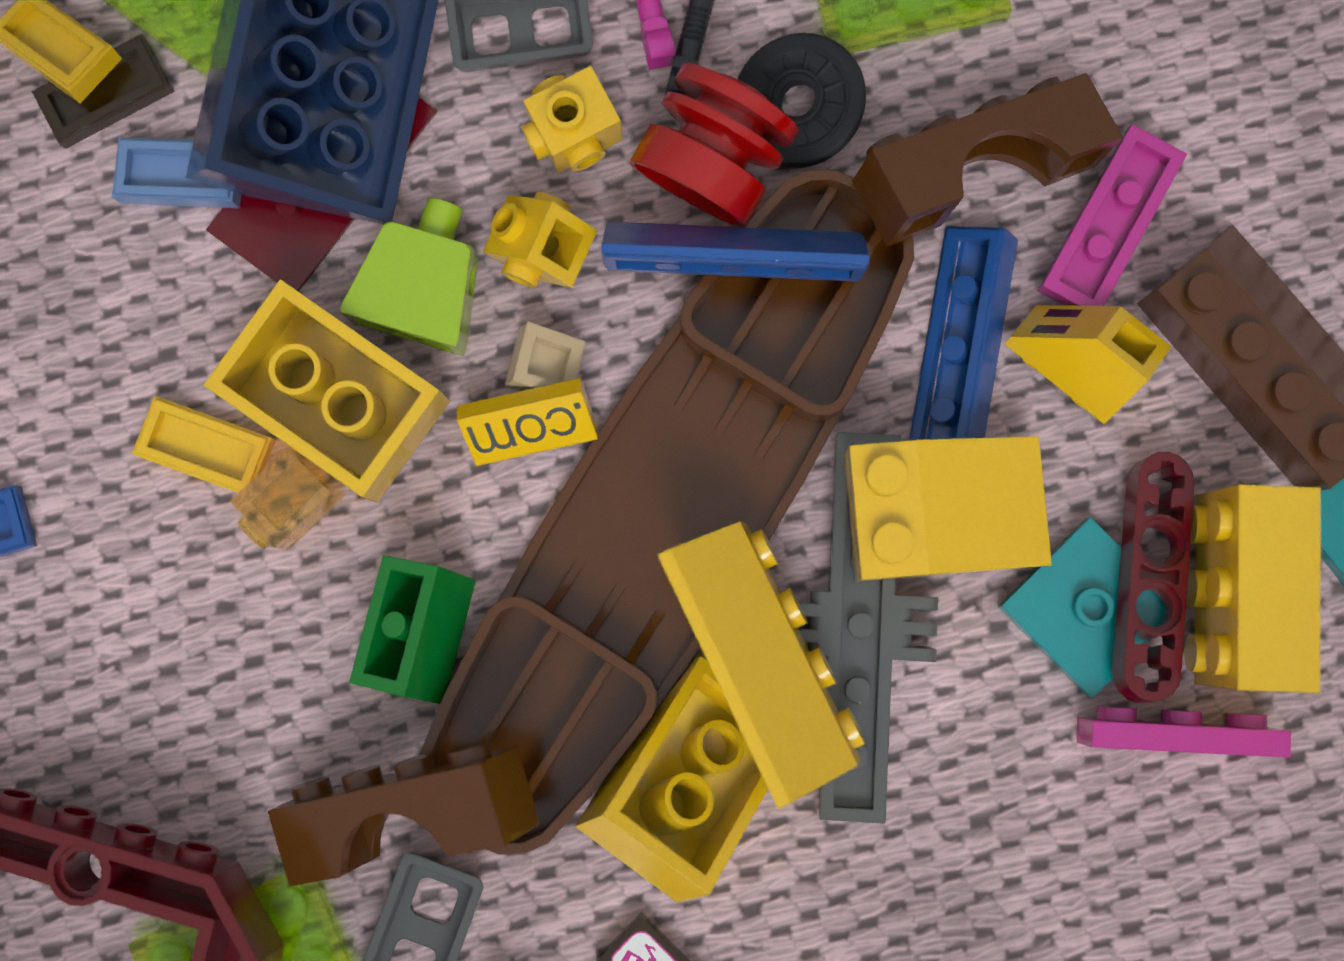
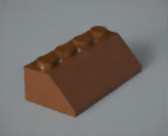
(1258, 355)

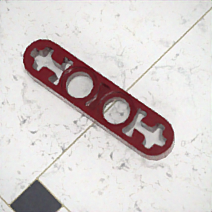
(1165, 579)

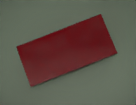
(286, 238)

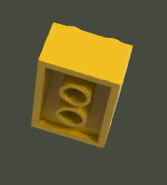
(946, 507)
(679, 791)

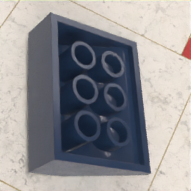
(313, 102)

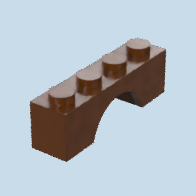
(1047, 133)
(464, 803)

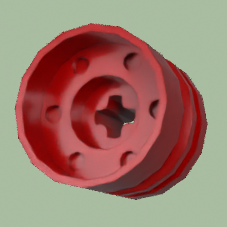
(719, 135)

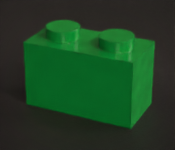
(412, 629)

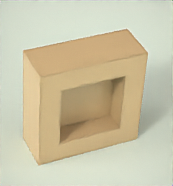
(543, 357)

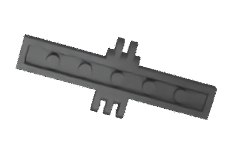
(860, 633)

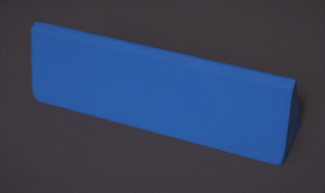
(734, 251)
(970, 335)

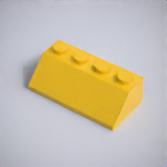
(762, 660)

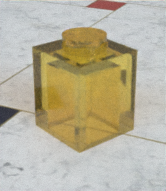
(284, 501)

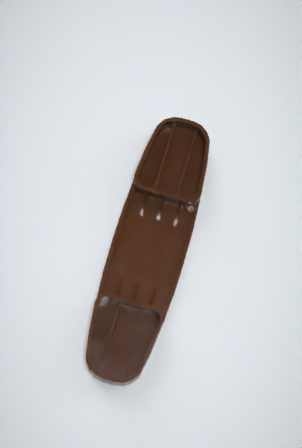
(699, 441)

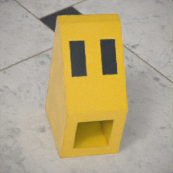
(1090, 353)

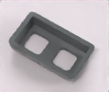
(523, 46)
(401, 922)

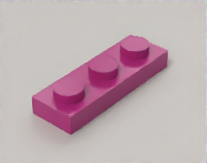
(1112, 220)
(1183, 732)

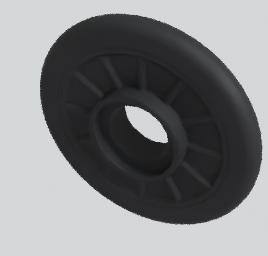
(837, 87)

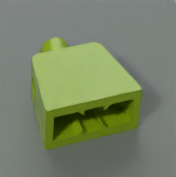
(418, 281)

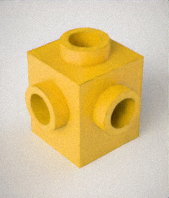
(571, 121)
(539, 240)

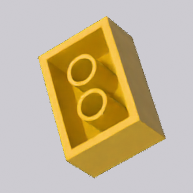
(327, 392)
(1256, 589)

